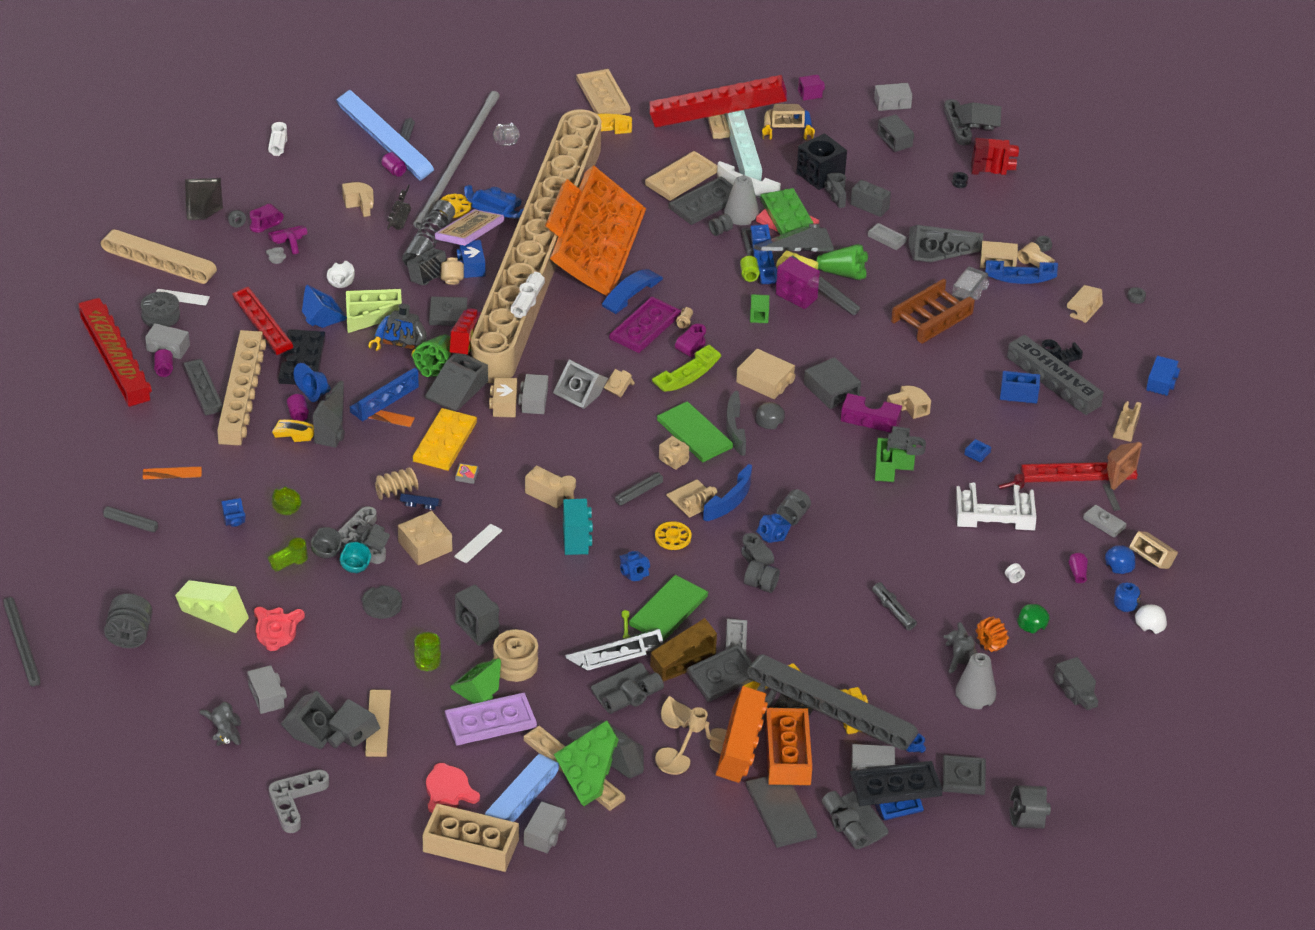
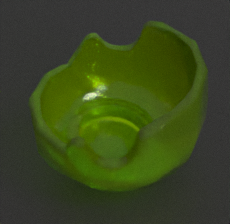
(286, 501)

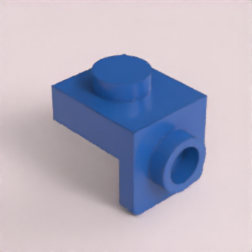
(233, 512)

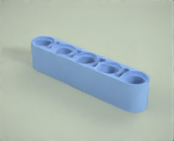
(524, 789)

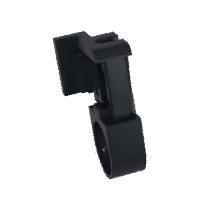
(1067, 356)

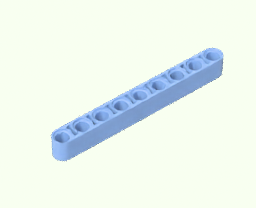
(384, 134)

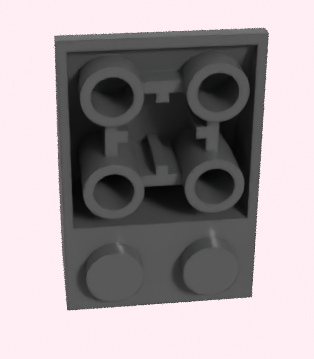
(458, 381)

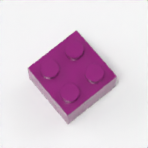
(797, 282)

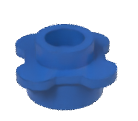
(917, 745)

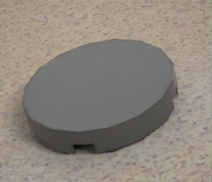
(382, 602)

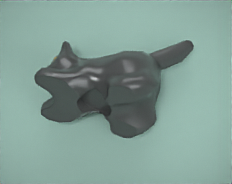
(962, 646)
(225, 722)

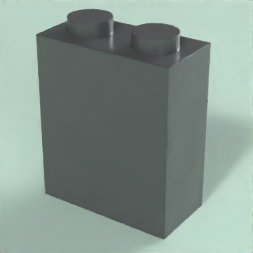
(831, 382)

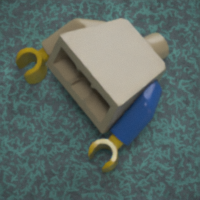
(787, 116)

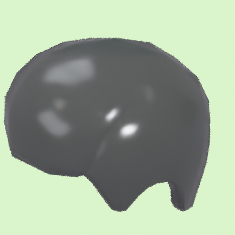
(770, 415)
(326, 542)

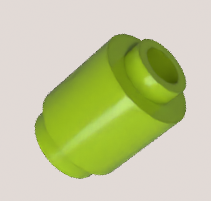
(749, 268)

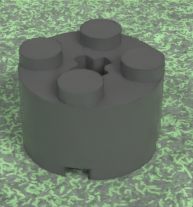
(1029, 806)

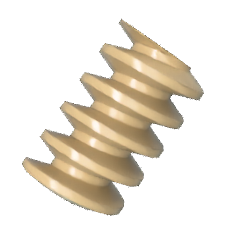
(395, 482)

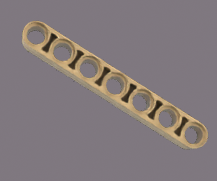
(158, 256)

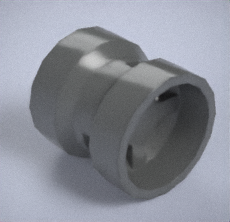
(723, 223)

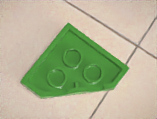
(588, 761)

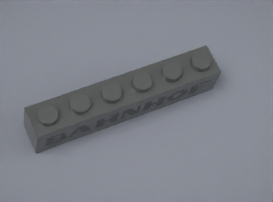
(1055, 374)

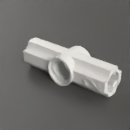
(527, 294)

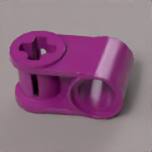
(266, 216)
(691, 340)

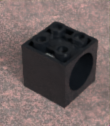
(819, 158)

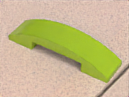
(689, 372)

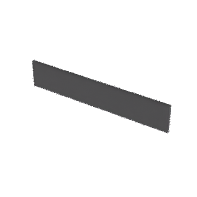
(1111, 497)

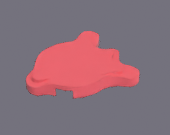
(276, 628)
(449, 785)

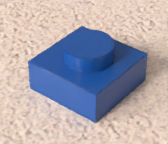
(977, 450)

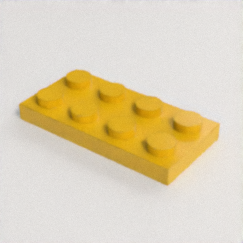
(444, 439)

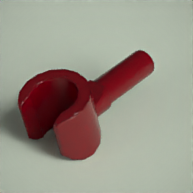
(1018, 480)

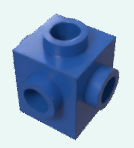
(773, 528)
(634, 565)

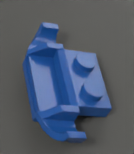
(494, 201)

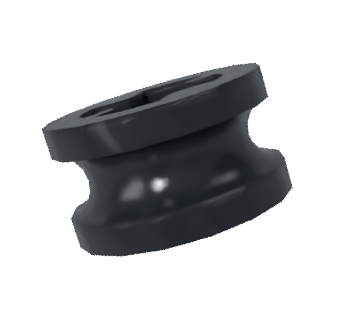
(960, 180)

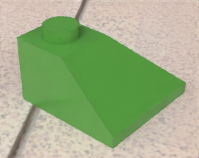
(479, 682)

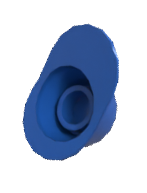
(310, 382)

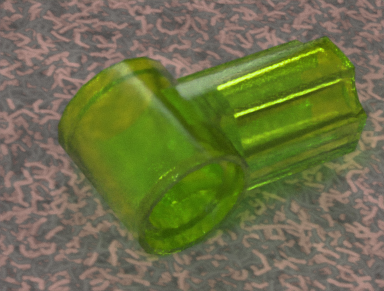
(294, 553)

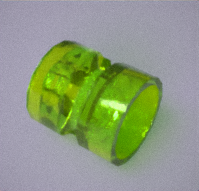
(427, 651)

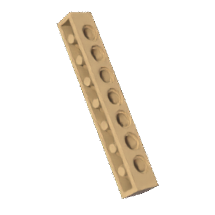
(241, 388)

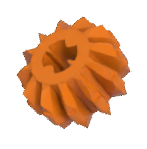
(992, 634)

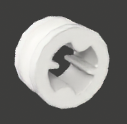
(1014, 573)

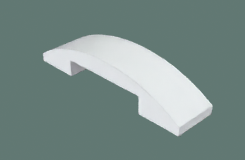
(760, 187)

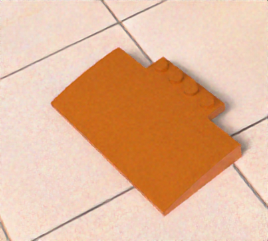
(594, 229)

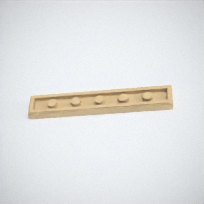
(547, 745)

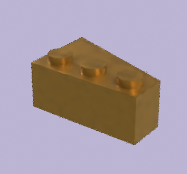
(684, 650)

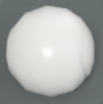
(341, 274)
(1151, 618)

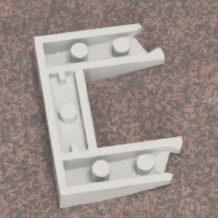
(1021, 513)

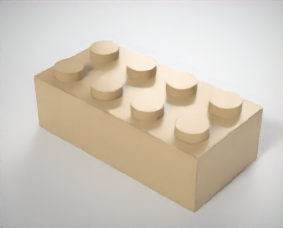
(470, 837)

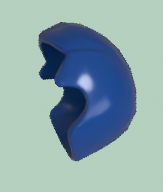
(1120, 559)

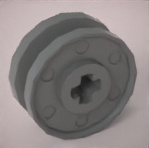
(160, 309)

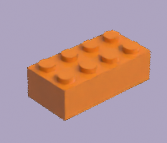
(742, 734)
(788, 746)

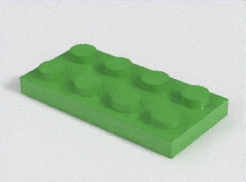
(786, 210)

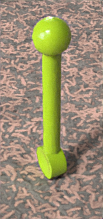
(625, 614)

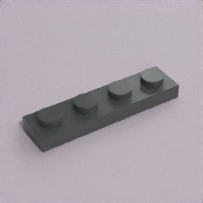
(203, 387)

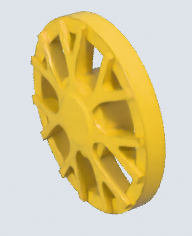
(458, 204)
(673, 535)

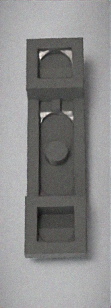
(735, 435)

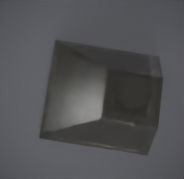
(203, 197)

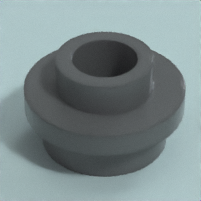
(235, 214)
(1044, 243)

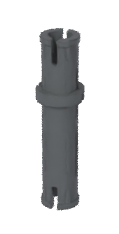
(907, 620)

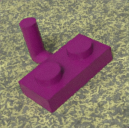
(291, 233)

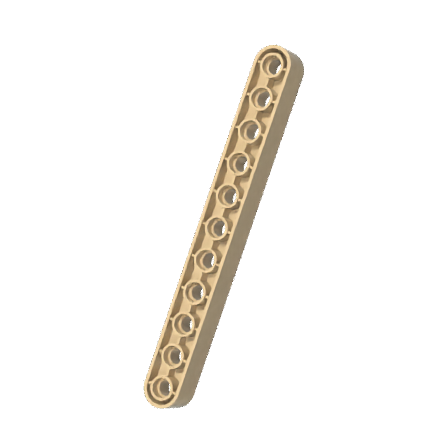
(498, 333)

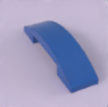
(765, 259)
(1021, 275)
(629, 287)
(719, 507)

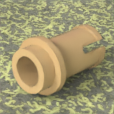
(683, 321)

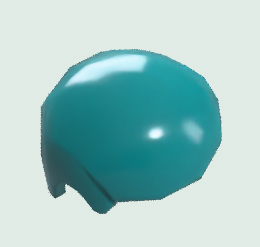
(355, 557)

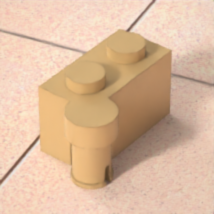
(549, 487)

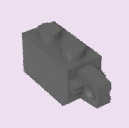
(1076, 683)

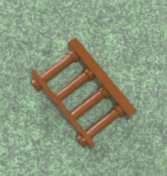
(938, 323)

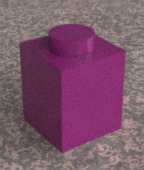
(811, 87)

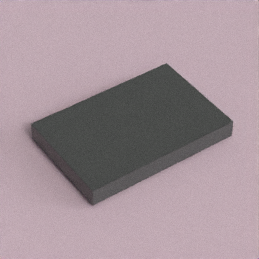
(721, 673)

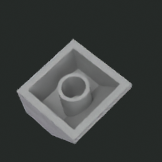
(579, 384)

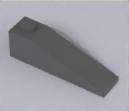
(809, 238)
(936, 243)
(329, 418)

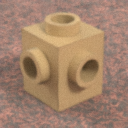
(674, 452)

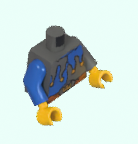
(400, 330)

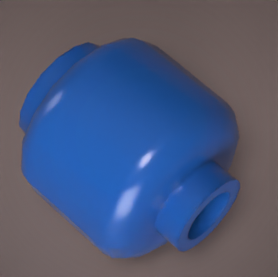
(1127, 597)

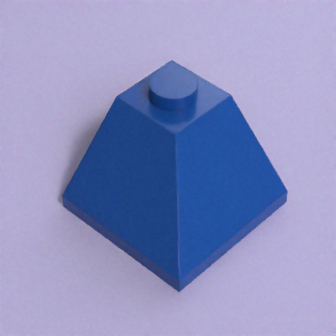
(321, 308)

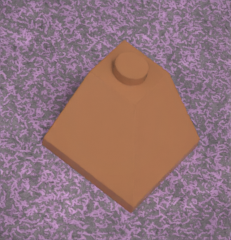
(1122, 463)

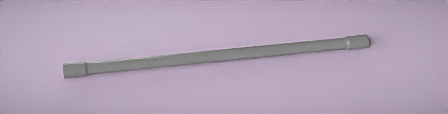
(489, 103)

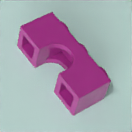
(881, 419)

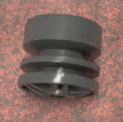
(128, 621)

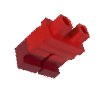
(993, 156)

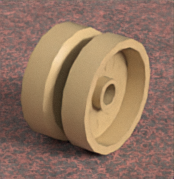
(517, 654)

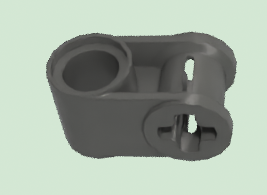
(756, 550)

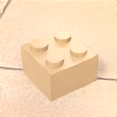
(425, 538)

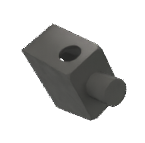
(352, 725)

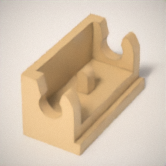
(1086, 303)
(1127, 422)

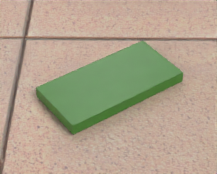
(695, 431)
(669, 607)

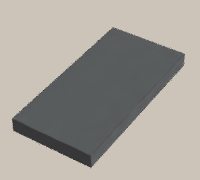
(702, 201)
(781, 812)

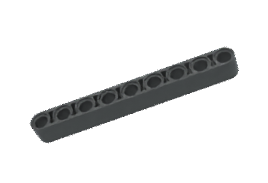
(832, 702)

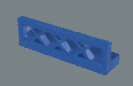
(386, 395)

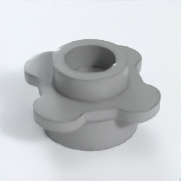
(276, 255)

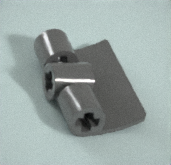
(627, 688)
(857, 822)

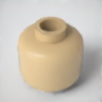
(452, 271)

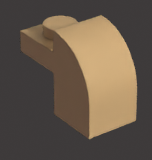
(358, 194)
(913, 400)

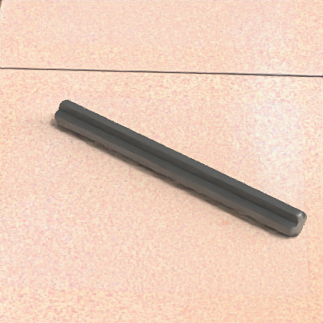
(21, 641)

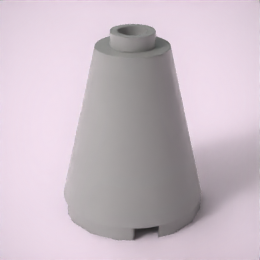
(742, 202)
(977, 683)

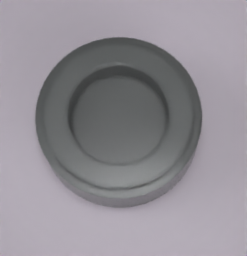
(1136, 295)

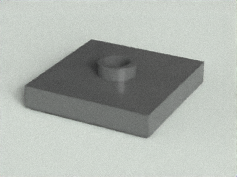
(446, 310)
(964, 774)

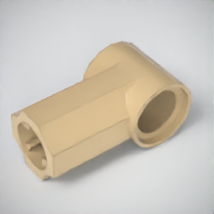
(1032, 254)

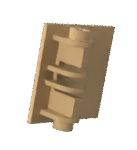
(692, 497)

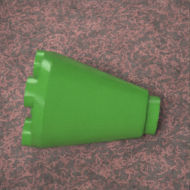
(845, 262)
(432, 355)

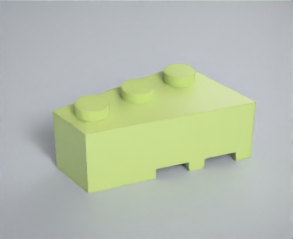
(370, 307)
(213, 603)

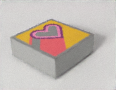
(466, 473)

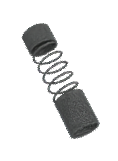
(421, 243)

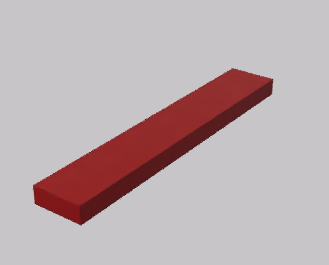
(262, 320)
(1067, 472)

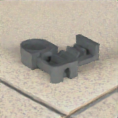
(901, 440)

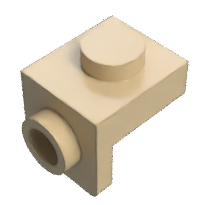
(619, 382)

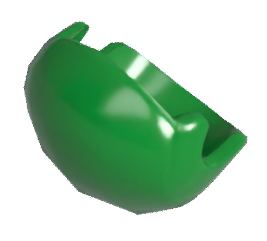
(1033, 617)

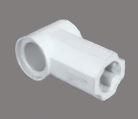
(278, 138)

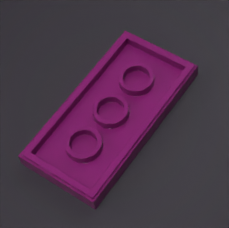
(645, 324)

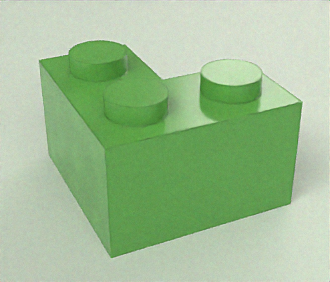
(889, 461)

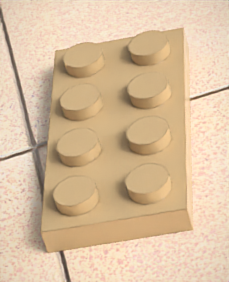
(603, 92)
(681, 175)

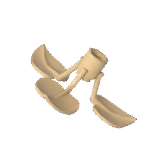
(677, 715)

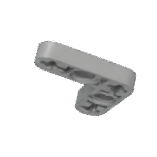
(348, 534)
(287, 797)

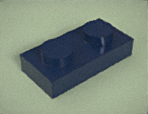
(413, 500)

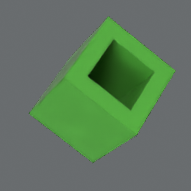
(759, 308)

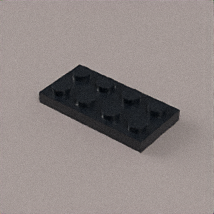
(306, 349)
(895, 783)

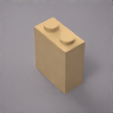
(765, 373)

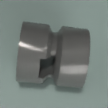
(794, 506)
(762, 576)

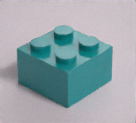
(577, 526)

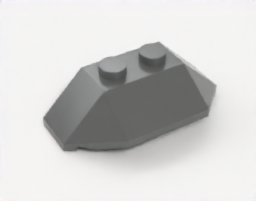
(627, 756)

